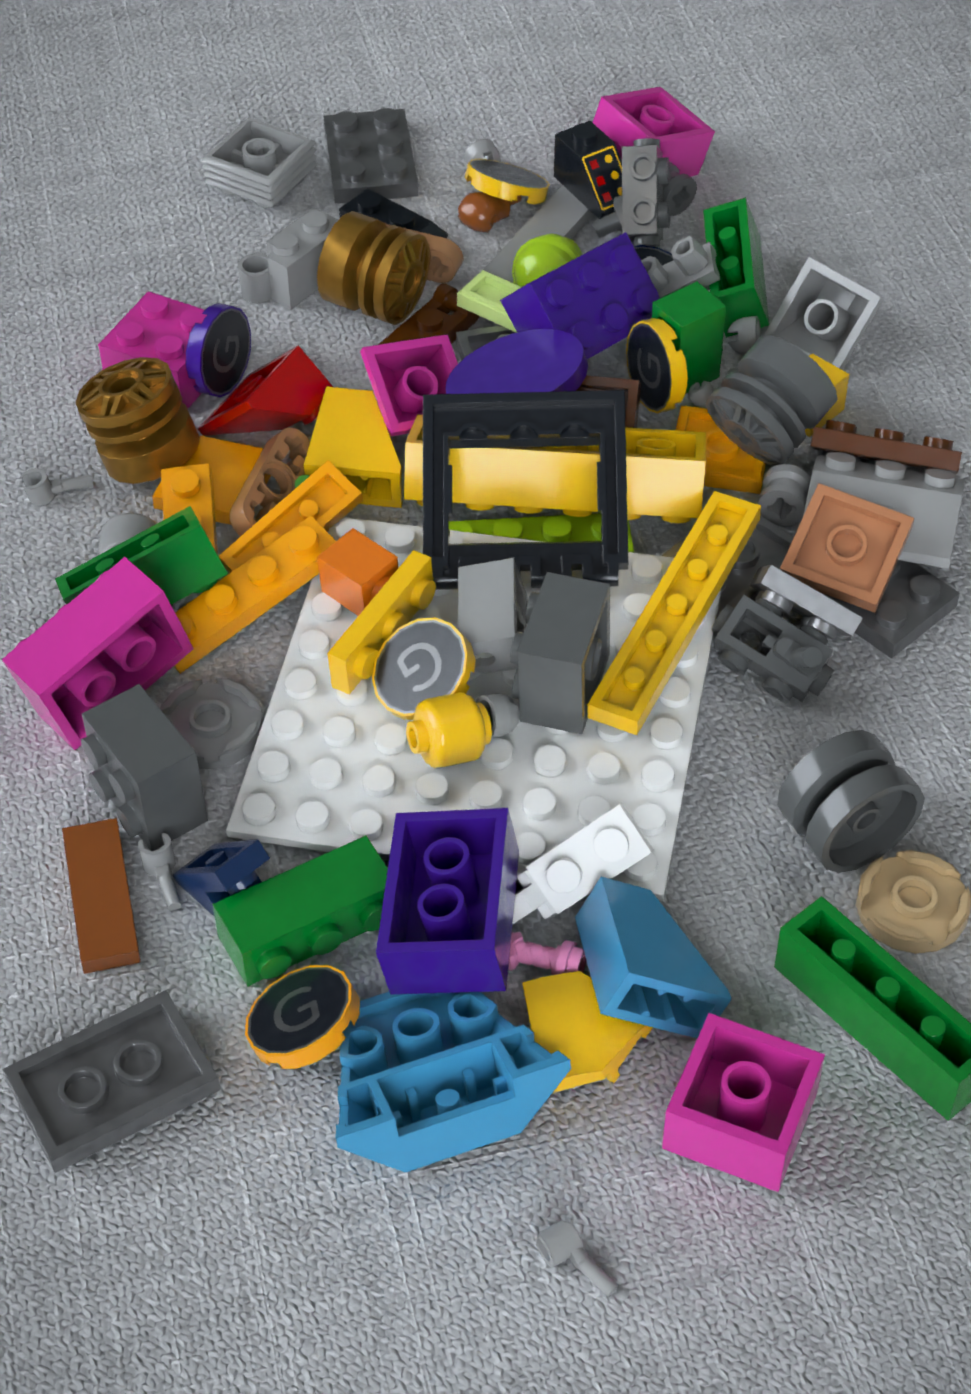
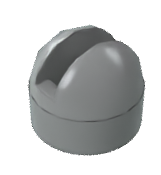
(480, 149)
(748, 333)
(502, 712)

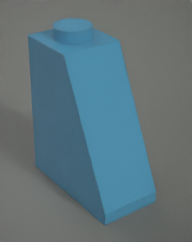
(645, 962)

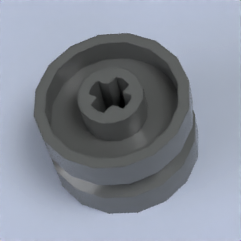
(850, 801)

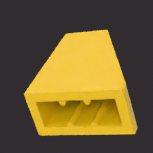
(358, 444)

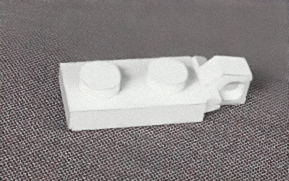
(577, 863)

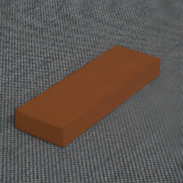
(100, 896)

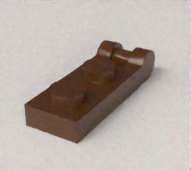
(434, 318)

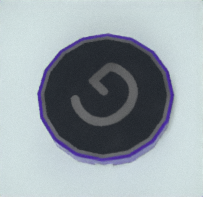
(219, 350)

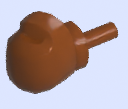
(481, 210)

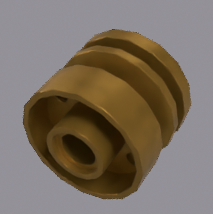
(373, 267)
(137, 419)

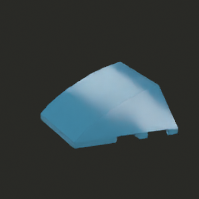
(438, 1078)

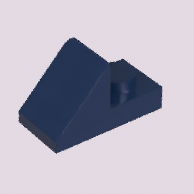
(222, 871)

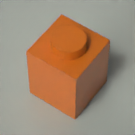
(355, 570)

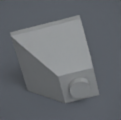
(824, 313)

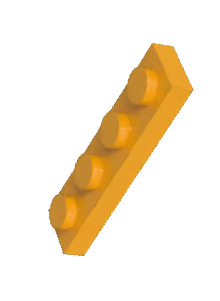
(252, 589)

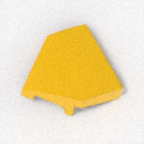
(568, 1019)

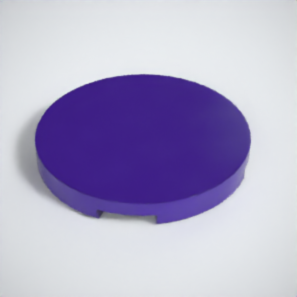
(522, 363)

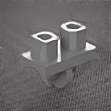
(689, 265)

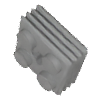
(260, 162)

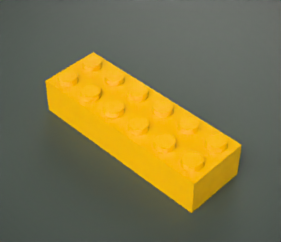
(661, 472)

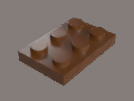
(886, 445)

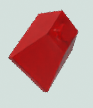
(271, 397)

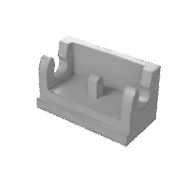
(491, 611)

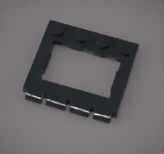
(526, 421)

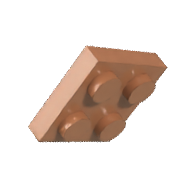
(847, 547)

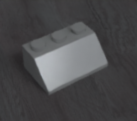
(928, 497)

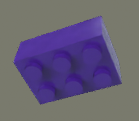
(588, 297)
(449, 902)

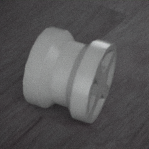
(784, 494)

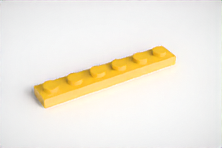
(673, 613)

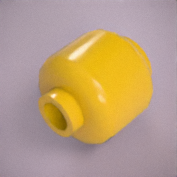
(449, 730)

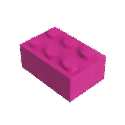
(98, 647)

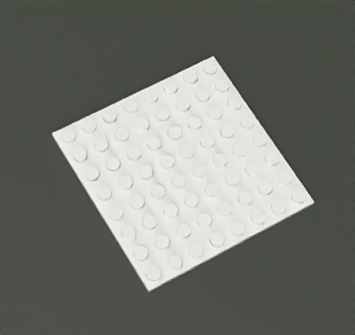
(344, 767)

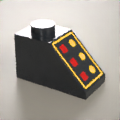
(589, 167)

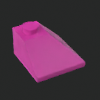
(405, 373)

